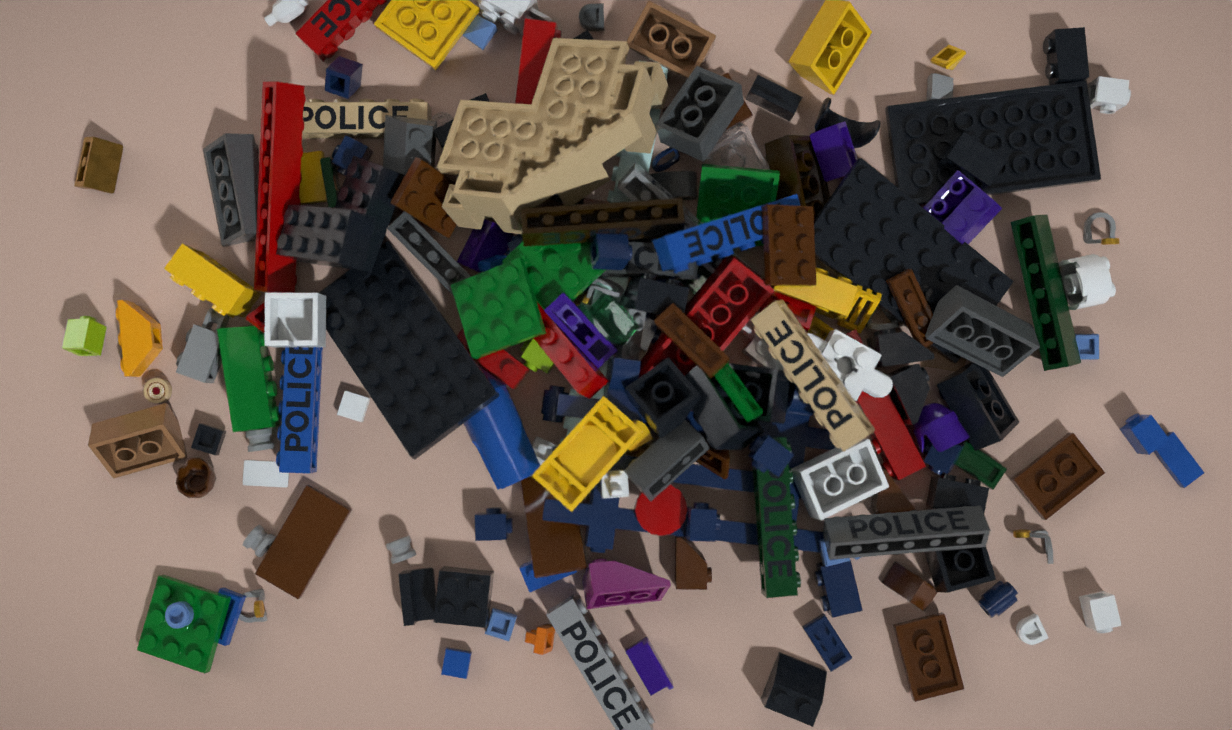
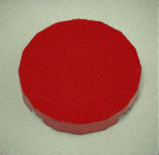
(663, 513)

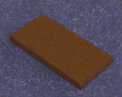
(303, 542)
(553, 545)

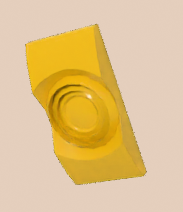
(587, 453)

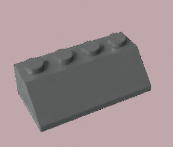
(233, 181)
(981, 332)

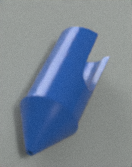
(502, 438)

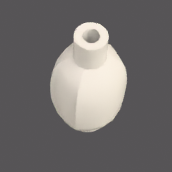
(286, 11)

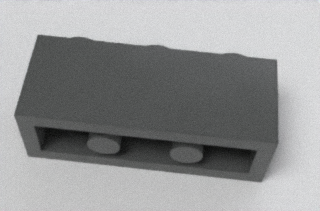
(666, 460)

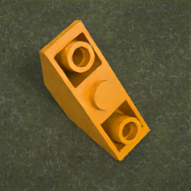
(138, 337)

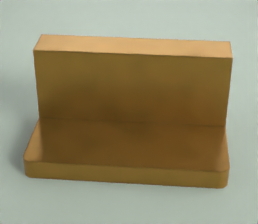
(99, 165)

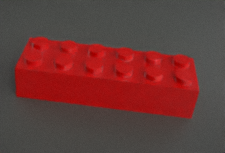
(718, 309)

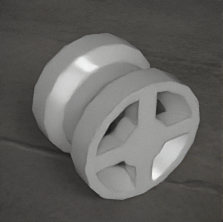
(259, 440)
(259, 541)
(400, 549)

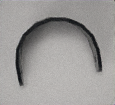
(860, 132)

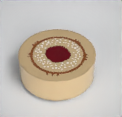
(157, 390)

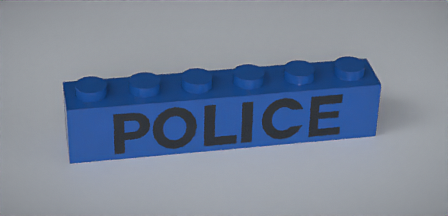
(714, 238)
(299, 409)

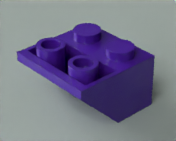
(962, 208)

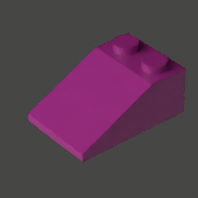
(618, 584)

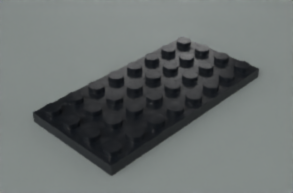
(1038, 130)
(878, 231)
(405, 352)

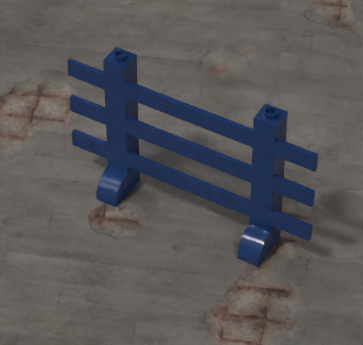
(605, 516)

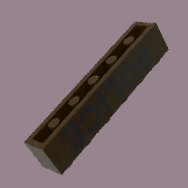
(583, 222)

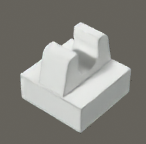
(614, 484)

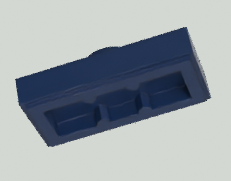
(827, 642)

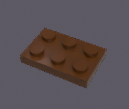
(423, 195)
(789, 245)
(1057, 476)
(928, 656)

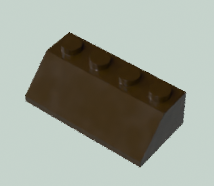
(798, 170)

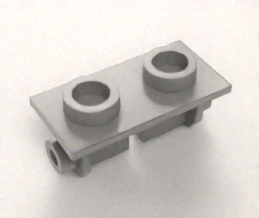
(632, 347)

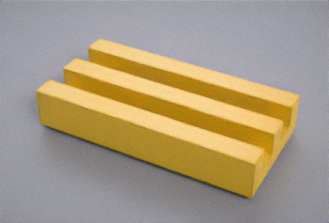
(865, 295)

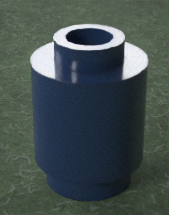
(549, 404)
(998, 599)

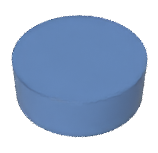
(179, 614)

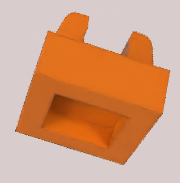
(541, 638)

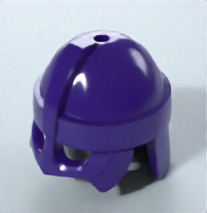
(940, 426)

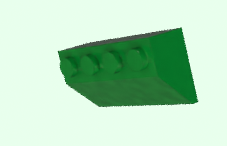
(248, 379)

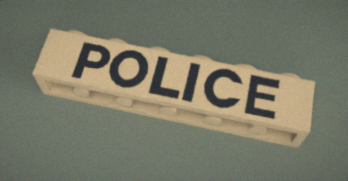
(357, 119)
(812, 375)

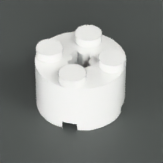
(1087, 281)

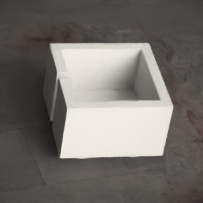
(295, 320)

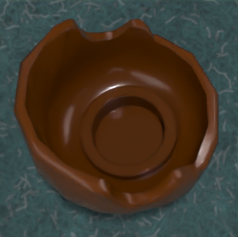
(195, 478)

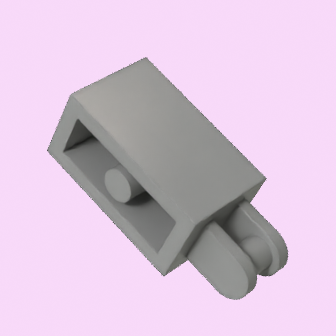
(202, 351)

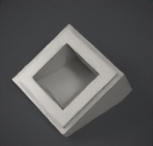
(939, 87)

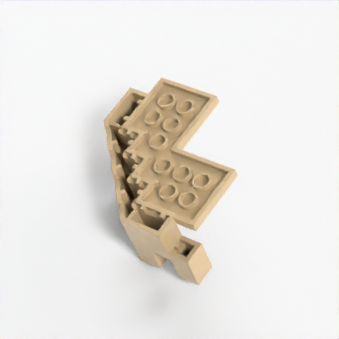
(525, 153)

